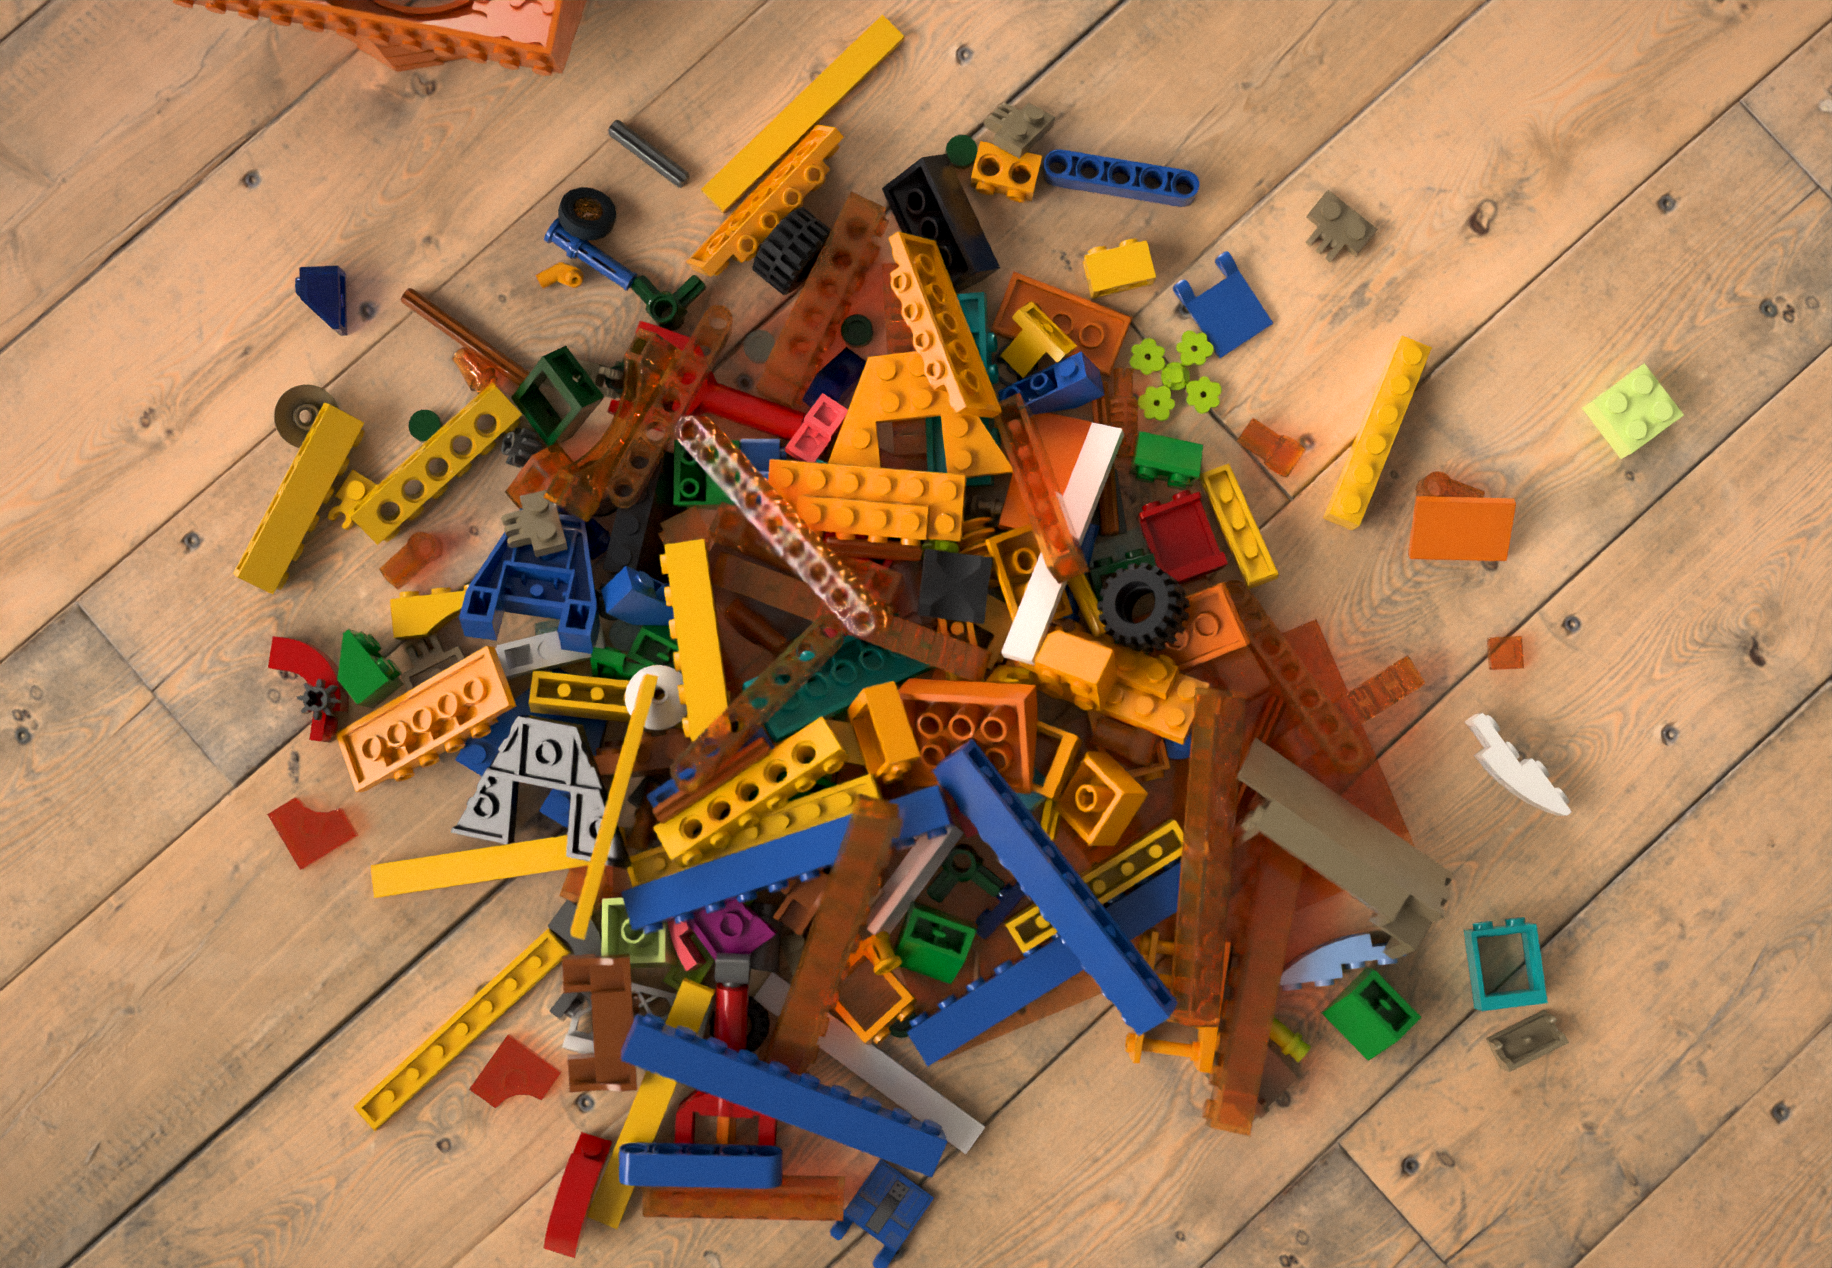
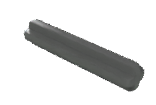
(648, 153)

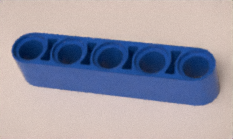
(1135, 171)
(700, 1165)

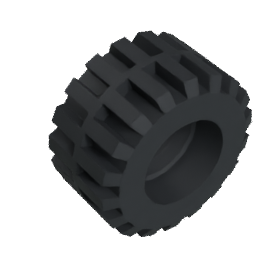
(791, 250)
(1126, 591)

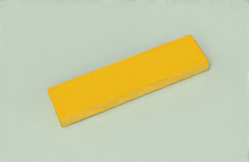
(1238, 526)

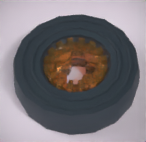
(577, 204)

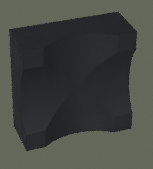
(954, 586)

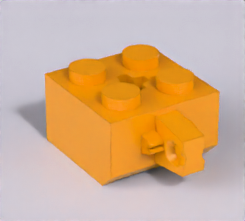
(1075, 670)
(1099, 799)

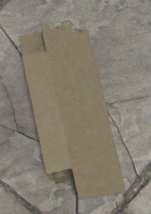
(1344, 847)

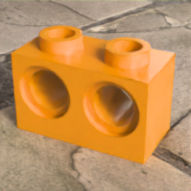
(1007, 166)

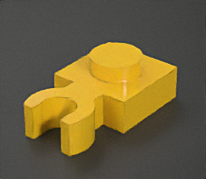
(351, 492)

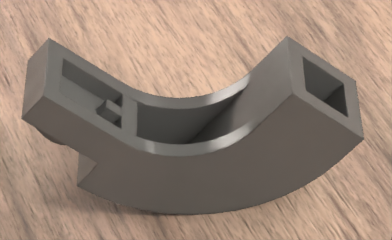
(570, 1003)

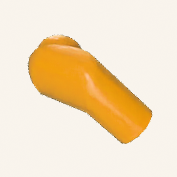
(561, 273)

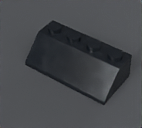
(934, 206)
(636, 528)

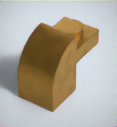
(998, 625)

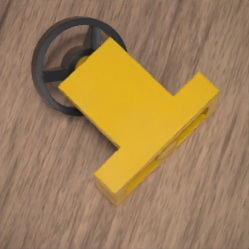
(1032, 343)

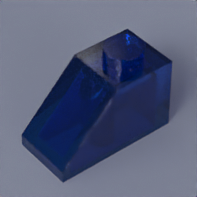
(325, 293)
(837, 378)

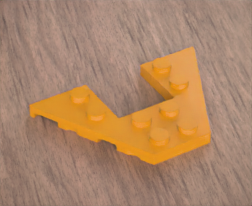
(898, 390)

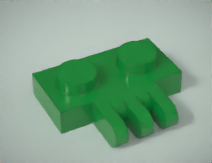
(612, 664)

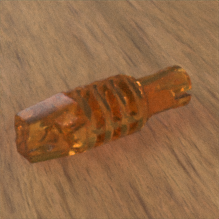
(1124, 411)

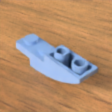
(1324, 961)

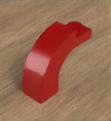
(312, 665)
(576, 1194)

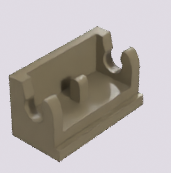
(1526, 1041)

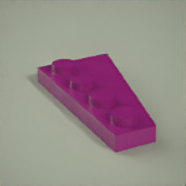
(731, 929)

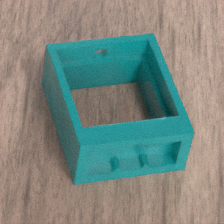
(1508, 999)

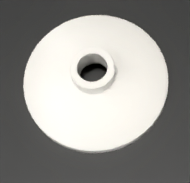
(664, 712)

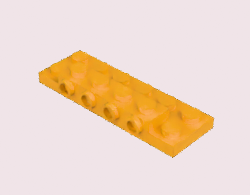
(769, 203)
(940, 326)
(872, 500)
(1147, 689)
(427, 721)

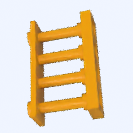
(1200, 1052)

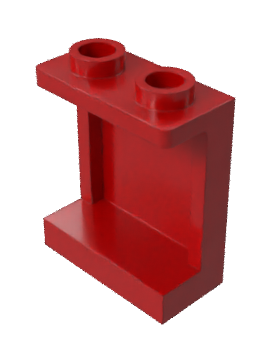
(1181, 537)

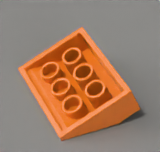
(951, 713)

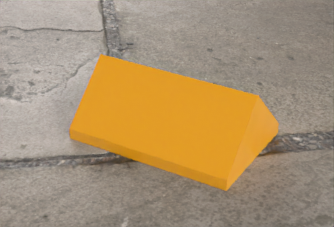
(1014, 562)

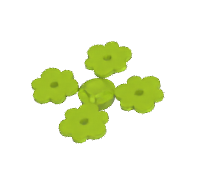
(1175, 375)

